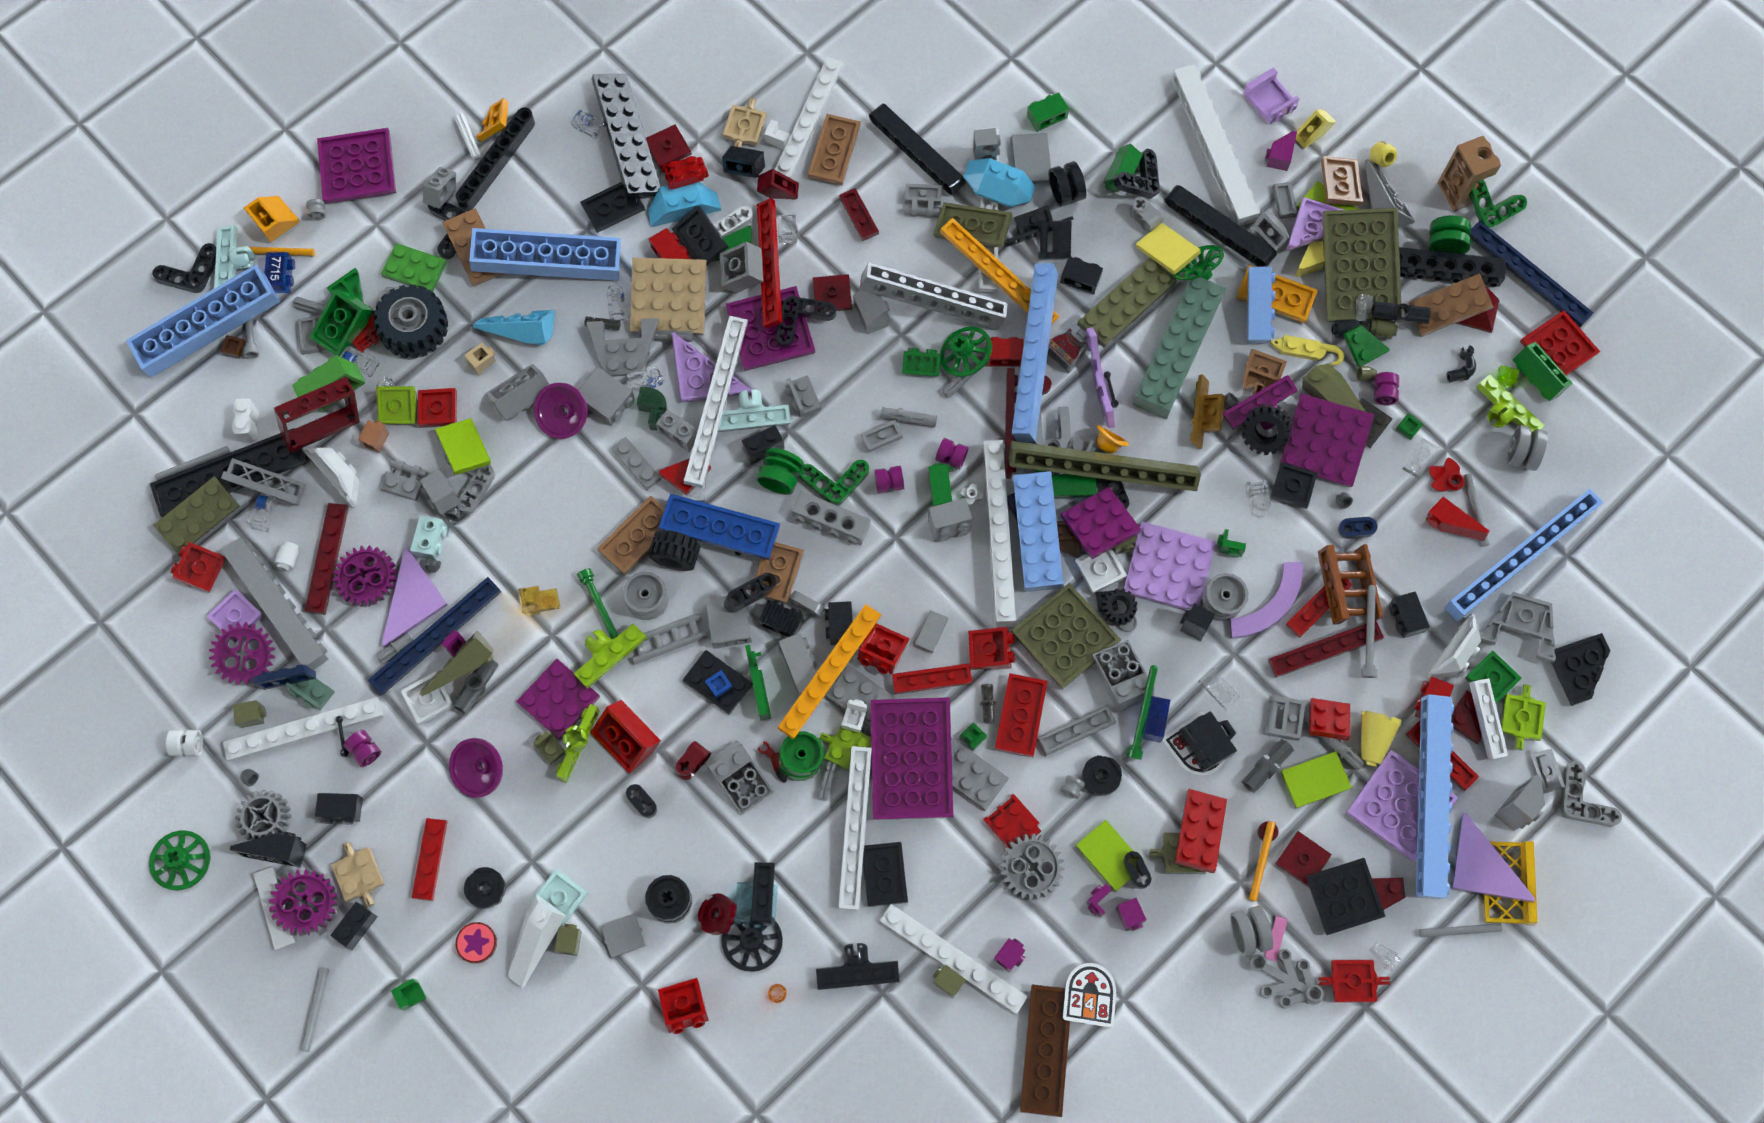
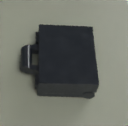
(1208, 741)

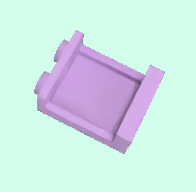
(1270, 97)

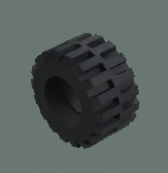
(1260, 442)
(674, 550)

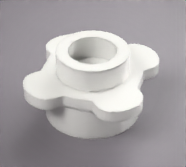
(972, 489)

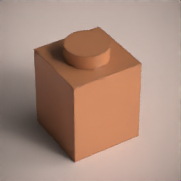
(373, 436)

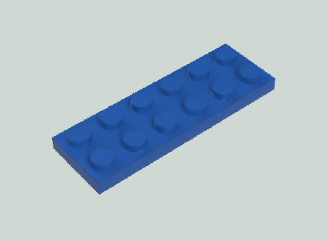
(720, 526)

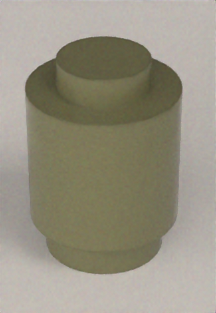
(1383, 328)

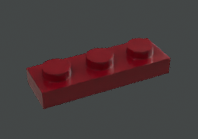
(859, 214)

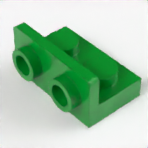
(921, 362)

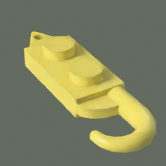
(1306, 348)

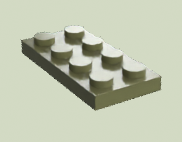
(983, 224)
(197, 515)

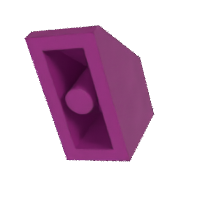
(1281, 152)

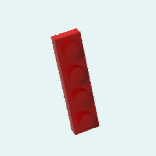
(1312, 611)
(932, 678)
(1461, 772)
(429, 859)

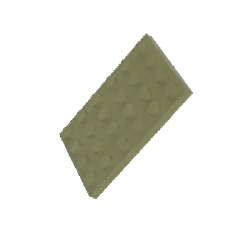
(1360, 259)

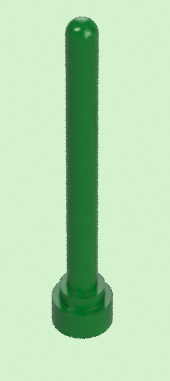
(586, 577)
(1135, 750)

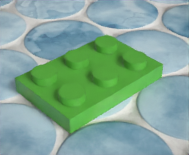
(413, 267)

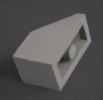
(1272, 230)

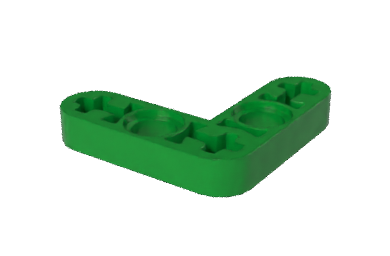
(1491, 210)
(837, 487)

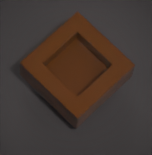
(233, 346)

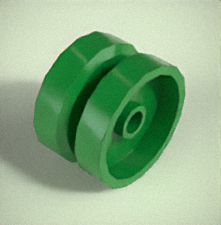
(1450, 234)
(792, 760)

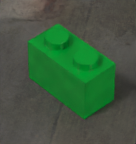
(1047, 111)

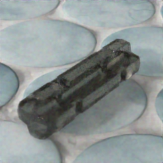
(614, 324)

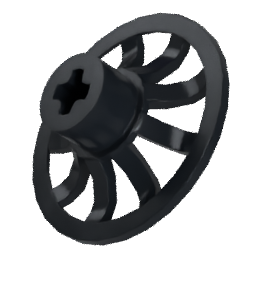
(751, 941)

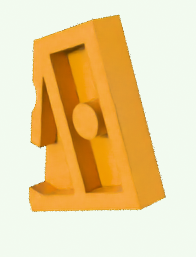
(495, 119)

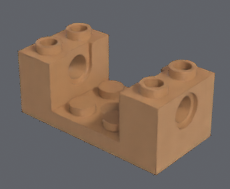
(1466, 169)

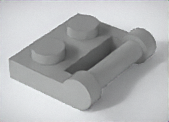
(1291, 718)

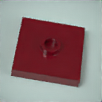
(668, 146)
(833, 290)
(1302, 858)

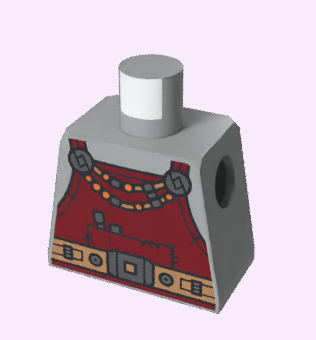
(1068, 348)

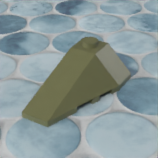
(1330, 385)
(470, 657)

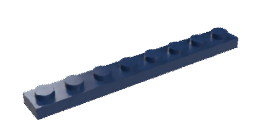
(1530, 273)
(434, 636)

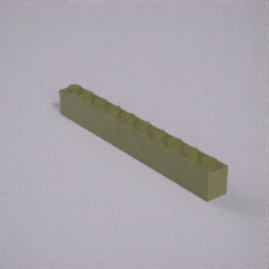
(1104, 466)

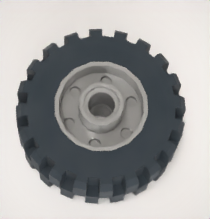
(410, 321)

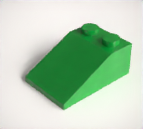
(341, 322)

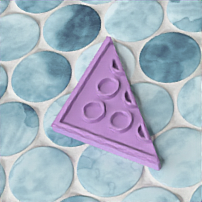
(1308, 223)
(696, 372)
(413, 600)
(1483, 869)

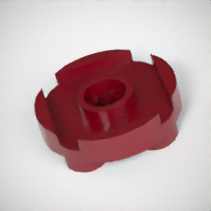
(726, 909)

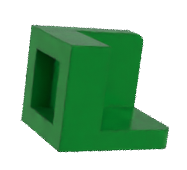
(408, 994)

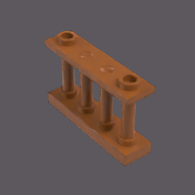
(1333, 584)

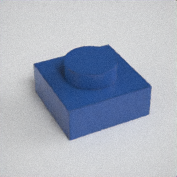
(718, 684)

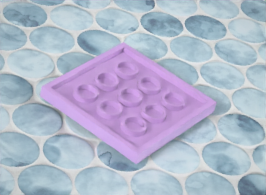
(1169, 566)
(1391, 804)

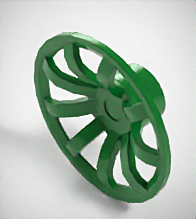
(1202, 268)
(963, 348)
(178, 859)

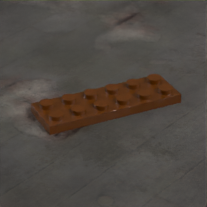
(1045, 1053)

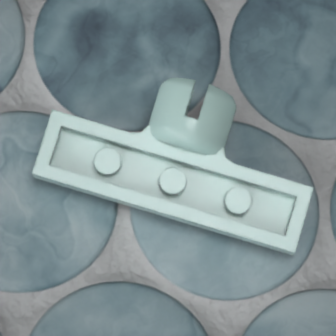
(229, 256)
(754, 414)

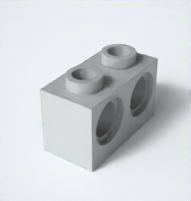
(986, 144)
(439, 187)
(677, 430)

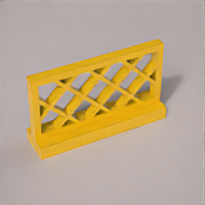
(1527, 877)

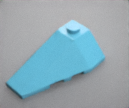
(531, 328)

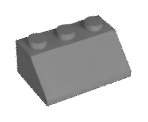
(518, 392)
(1523, 804)

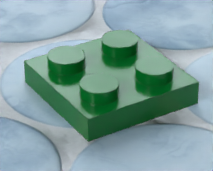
(1498, 671)

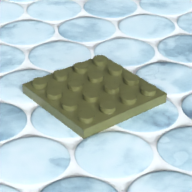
(1065, 635)

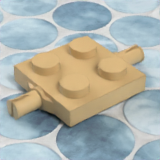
(745, 124)
(358, 874)

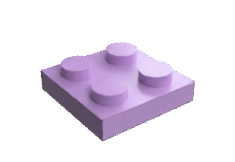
(232, 610)

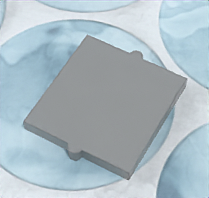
(623, 936)

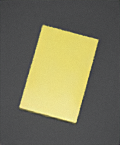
(1168, 248)

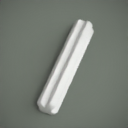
(467, 136)

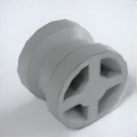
(315, 209)
(1072, 787)

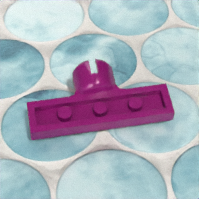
(1270, 395)

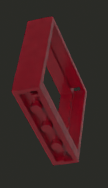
(320, 427)

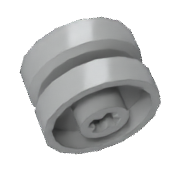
(1527, 447)
(637, 588)
(1225, 596)
(1251, 931)

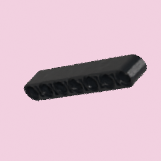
(917, 149)
(492, 166)
(1220, 226)

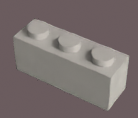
(798, 660)

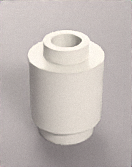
(286, 556)

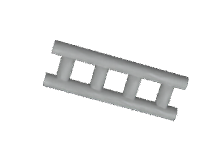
(678, 642)

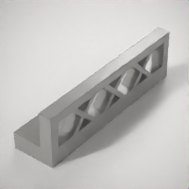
(258, 486)

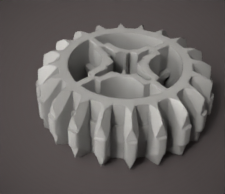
(275, 801)

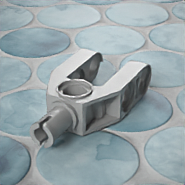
(1064, 425)

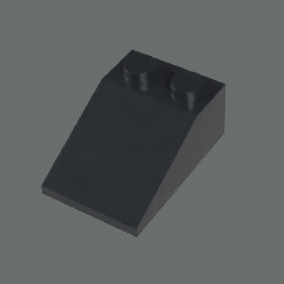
(274, 848)

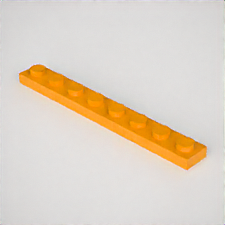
(989, 264)
(829, 672)

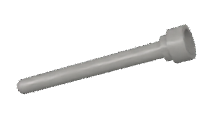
(250, 350)
(1368, 669)

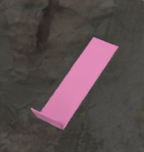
(1277, 933)

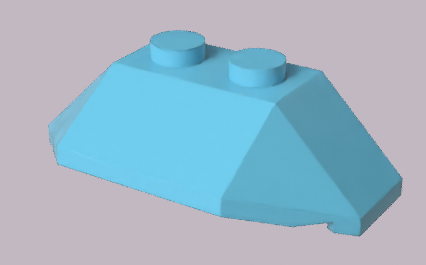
(999, 182)
(676, 203)

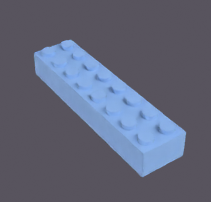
(545, 254)
(203, 321)

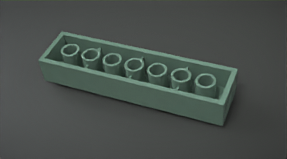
(1179, 347)

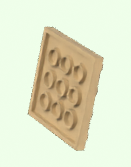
(669, 291)

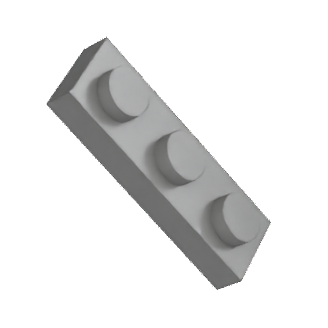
(636, 463)

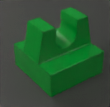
(973, 736)

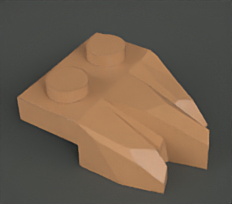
(1262, 370)

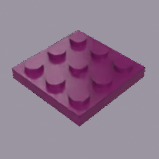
(1100, 523)
(557, 699)

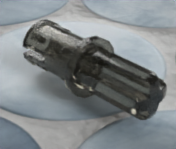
(988, 703)

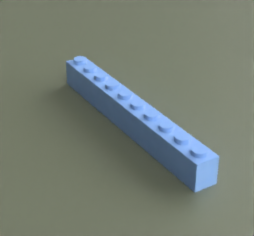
(1035, 353)
(1523, 555)
(1434, 797)

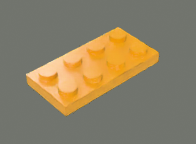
(1291, 298)

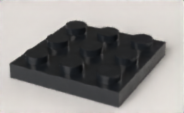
(1345, 896)

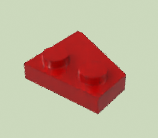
(675, 476)

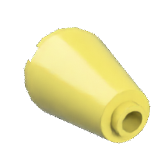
(1376, 736)

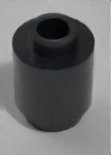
(1343, 326)

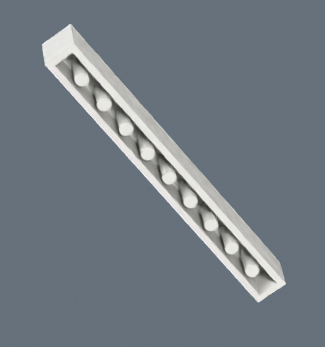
(1215, 145)
(999, 534)

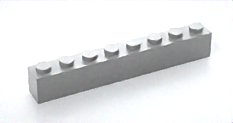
(274, 604)

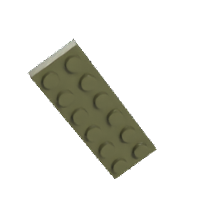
(1127, 302)

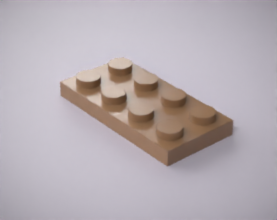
(834, 149)
(460, 233)
(1454, 304)
(633, 537)

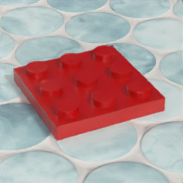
(1563, 342)

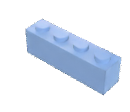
(1259, 305)

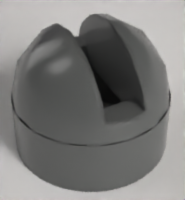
(1230, 400)
(1347, 500)
(453, 514)
(432, 565)
(249, 777)

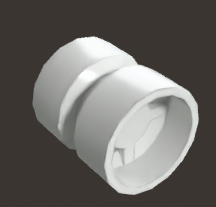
(179, 743)

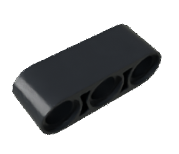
(755, 585)

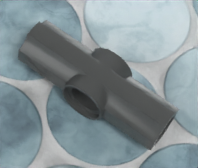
(468, 694)
(1267, 765)

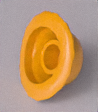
(1109, 441)

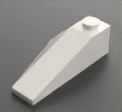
(536, 933)

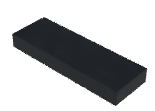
(762, 893)

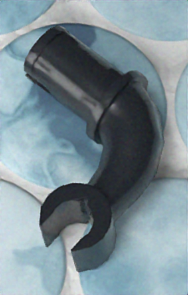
(1466, 371)

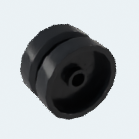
(1067, 183)
(660, 890)

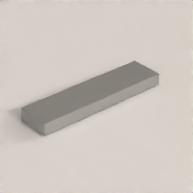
(1076, 730)

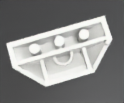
(336, 471)
(1458, 650)

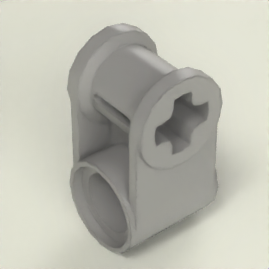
(1145, 215)

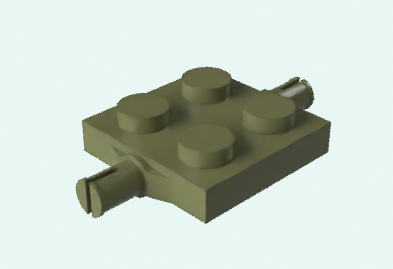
(1168, 855)

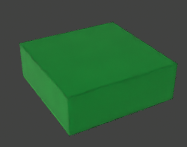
(1409, 426)

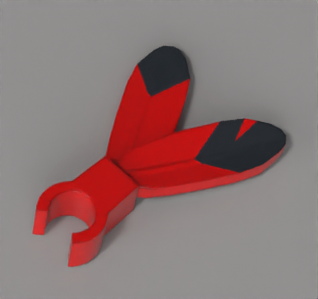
(770, 753)

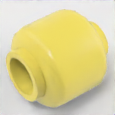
(1383, 154)

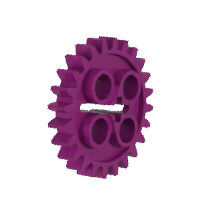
(359, 561)
(223, 652)
(291, 917)

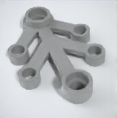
(1289, 980)

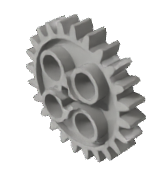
(1018, 879)

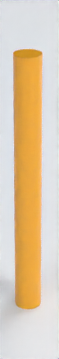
(292, 251)
(1262, 861)

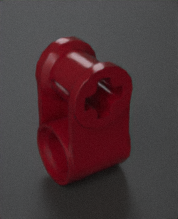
(694, 758)

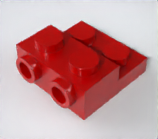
(197, 567)
(991, 648)
(882, 649)
(683, 1006)

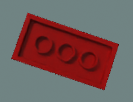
(1021, 715)
(1201, 831)

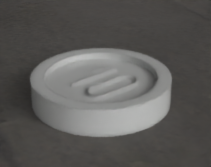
(1130, 626)

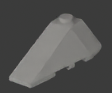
(1383, 195)

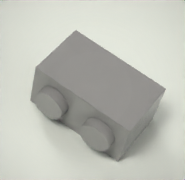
(439, 491)

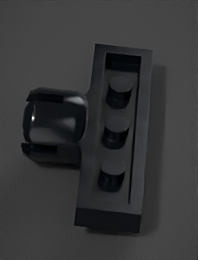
(857, 971)

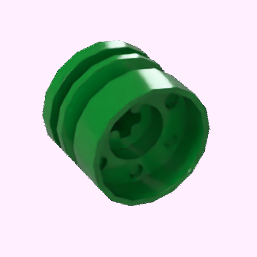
(779, 471)

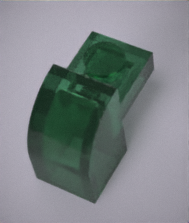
(654, 402)

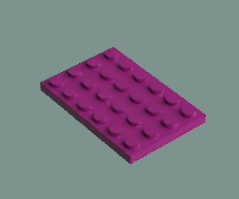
(911, 758)

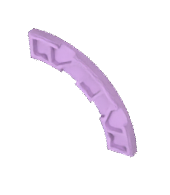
(1102, 394)
(1276, 608)

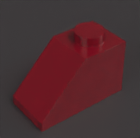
(777, 185)

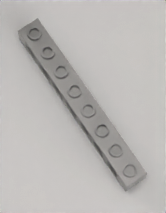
(933, 296)

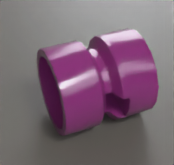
(1387, 388)
(951, 453)
(889, 479)
(360, 746)

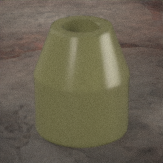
(1366, 373)

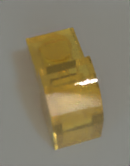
(535, 601)

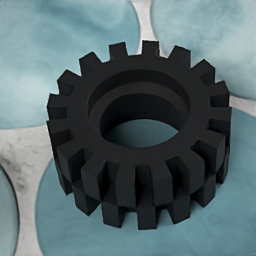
(1110, 615)

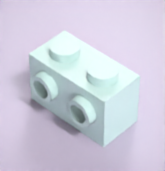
(428, 537)

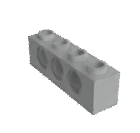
(807, 502)

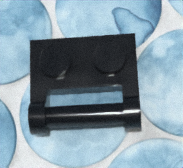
(1060, 241)

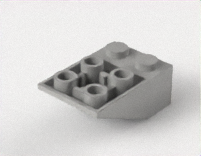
(1122, 675)
(739, 777)

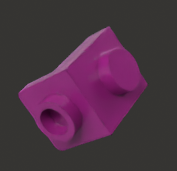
(453, 643)
(1098, 894)

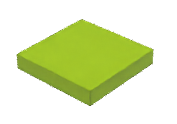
(396, 404)

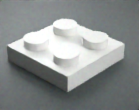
(1100, 571)
(429, 705)

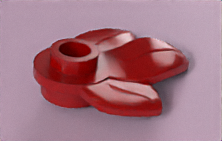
(1445, 474)

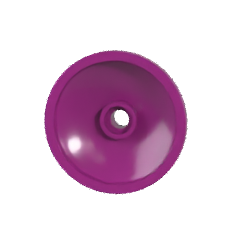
(550, 410)
(467, 767)

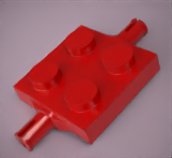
(1354, 981)

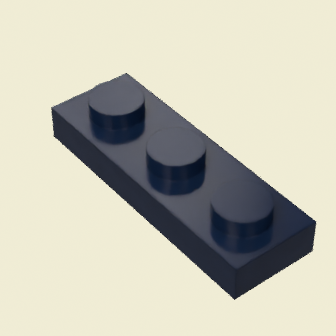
(280, 678)

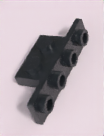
(1028, 224)

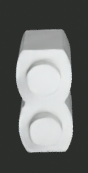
(245, 420)

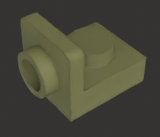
(549, 747)

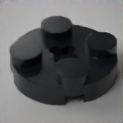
(1103, 764)
(477, 880)

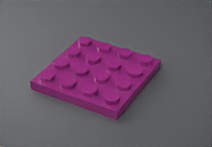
(356, 165)
(760, 344)
(1327, 439)

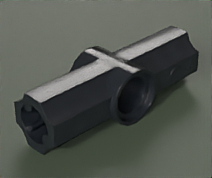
(1412, 313)

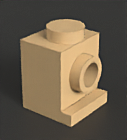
(480, 358)

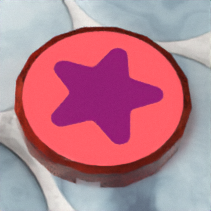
(476, 942)

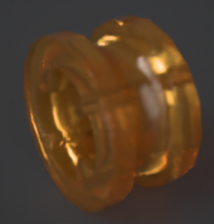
(773, 989)

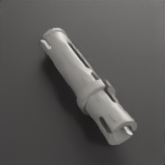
(886, 413)

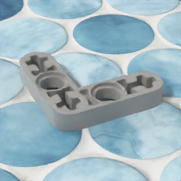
(475, 474)
(1577, 800)

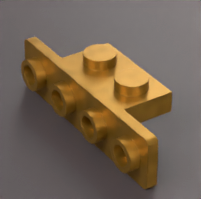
(1208, 412)

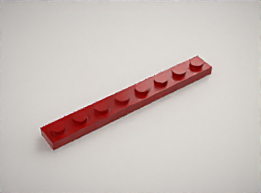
(770, 262)

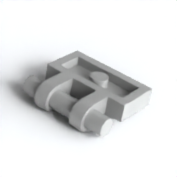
(922, 194)
(401, 485)

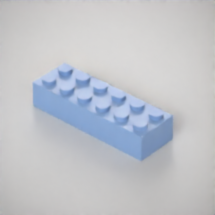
(1038, 531)

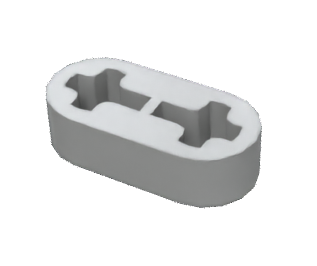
(806, 604)

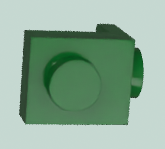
(1229, 547)

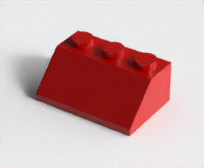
(625, 736)

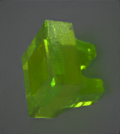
(1507, 376)

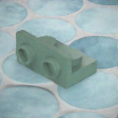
(312, 691)

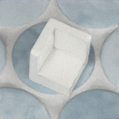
(776, 137)

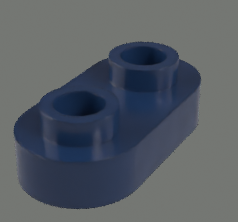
(1356, 527)

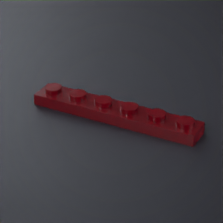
(1011, 381)
(326, 558)
(1322, 650)

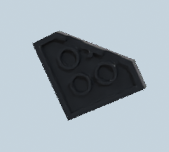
(1580, 667)

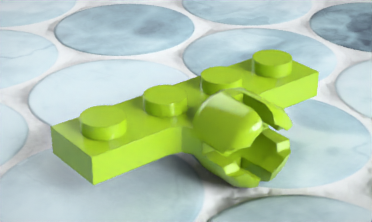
(1506, 406)
(607, 653)
(575, 741)

